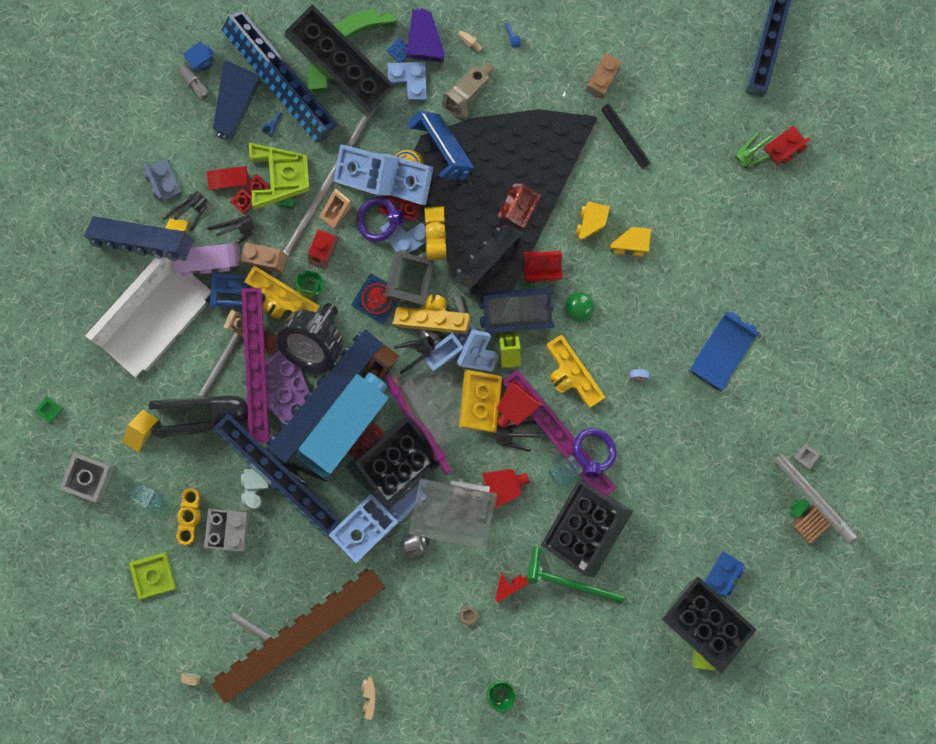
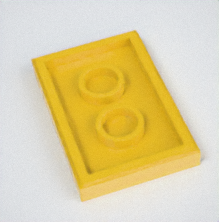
(480, 401)

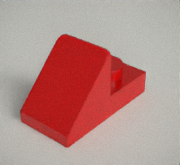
(505, 589)

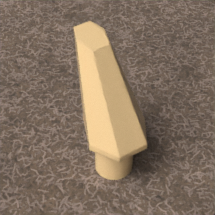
(470, 40)

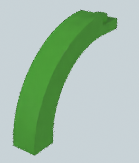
(349, 28)

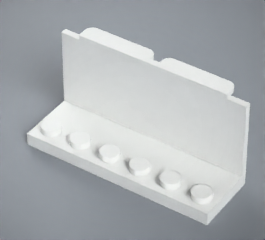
(149, 316)

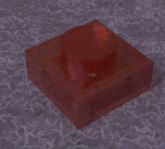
(270, 343)

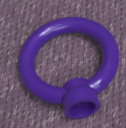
(395, 219)
(593, 468)

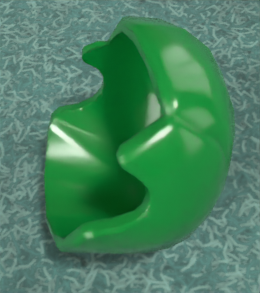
(309, 291)
(579, 307)
(494, 691)

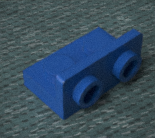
(724, 574)

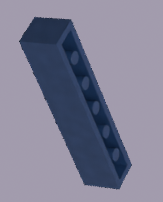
(139, 238)

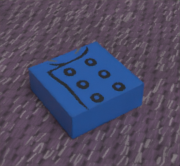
(398, 50)

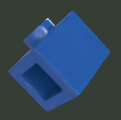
(199, 57)

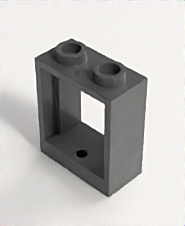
(405, 297)

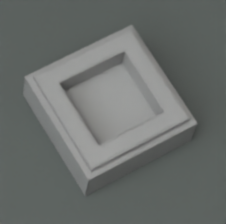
(807, 456)

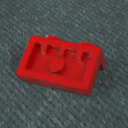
(786, 145)
(542, 266)

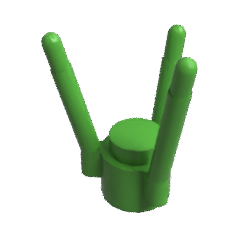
(746, 156)

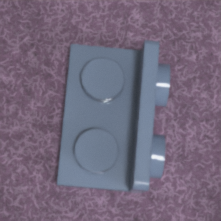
(162, 179)

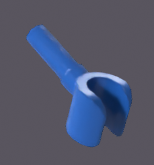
(515, 40)
(272, 123)

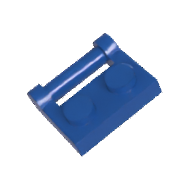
(226, 284)

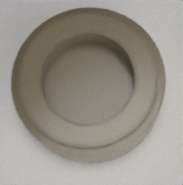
(468, 615)

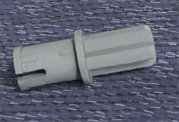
(193, 81)

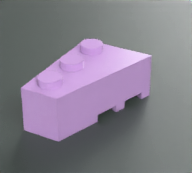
(209, 258)

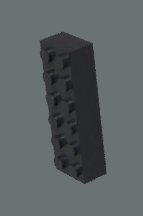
(339, 60)

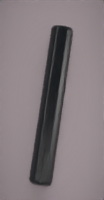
(625, 136)

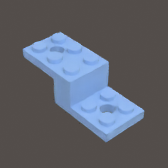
(383, 174)
(374, 523)

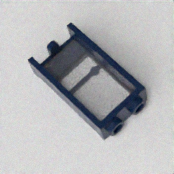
(516, 310)

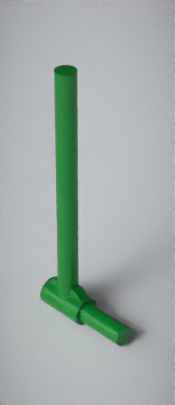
(535, 574)

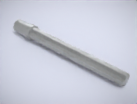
(840, 526)

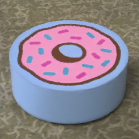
(639, 374)

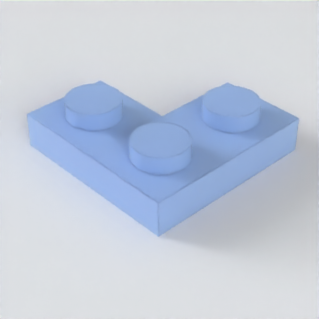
(413, 74)
(407, 241)
(474, 352)

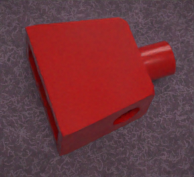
(322, 248)
(516, 405)
(505, 485)

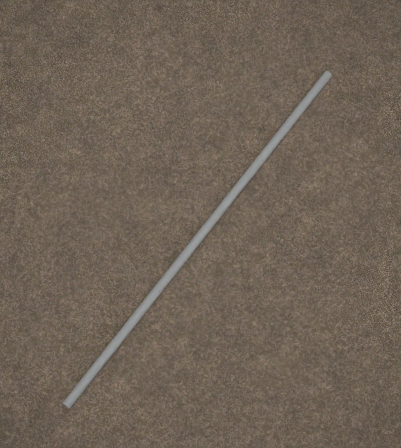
(288, 249)

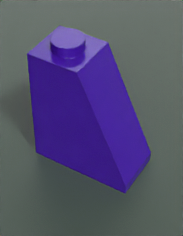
(424, 38)

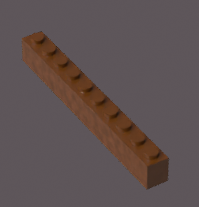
(299, 635)

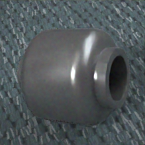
(414, 545)

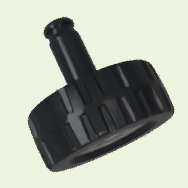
(311, 339)

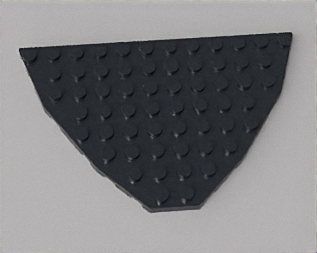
(504, 150)

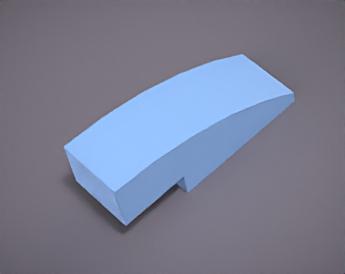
(448, 349)

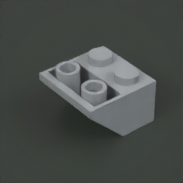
(226, 530)

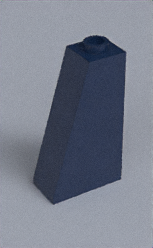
(234, 98)

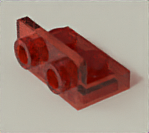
(519, 204)

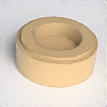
(190, 679)

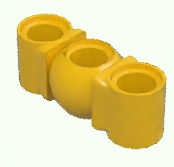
(435, 233)
(189, 526)

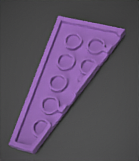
(284, 386)

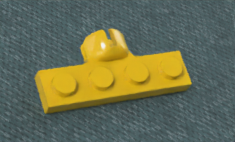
(278, 294)
(432, 317)
(572, 373)

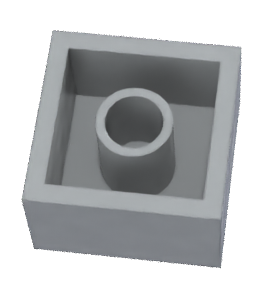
(87, 477)

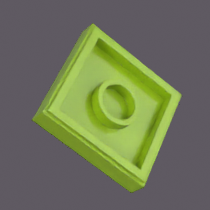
(152, 575)

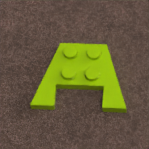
(287, 174)

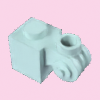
(253, 483)

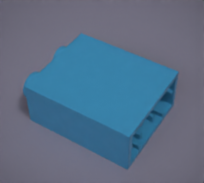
(343, 424)

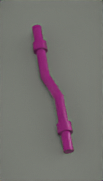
(438, 455)

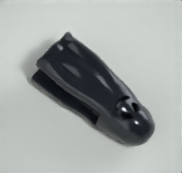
(220, 406)

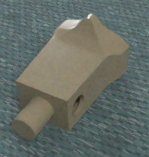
(466, 90)

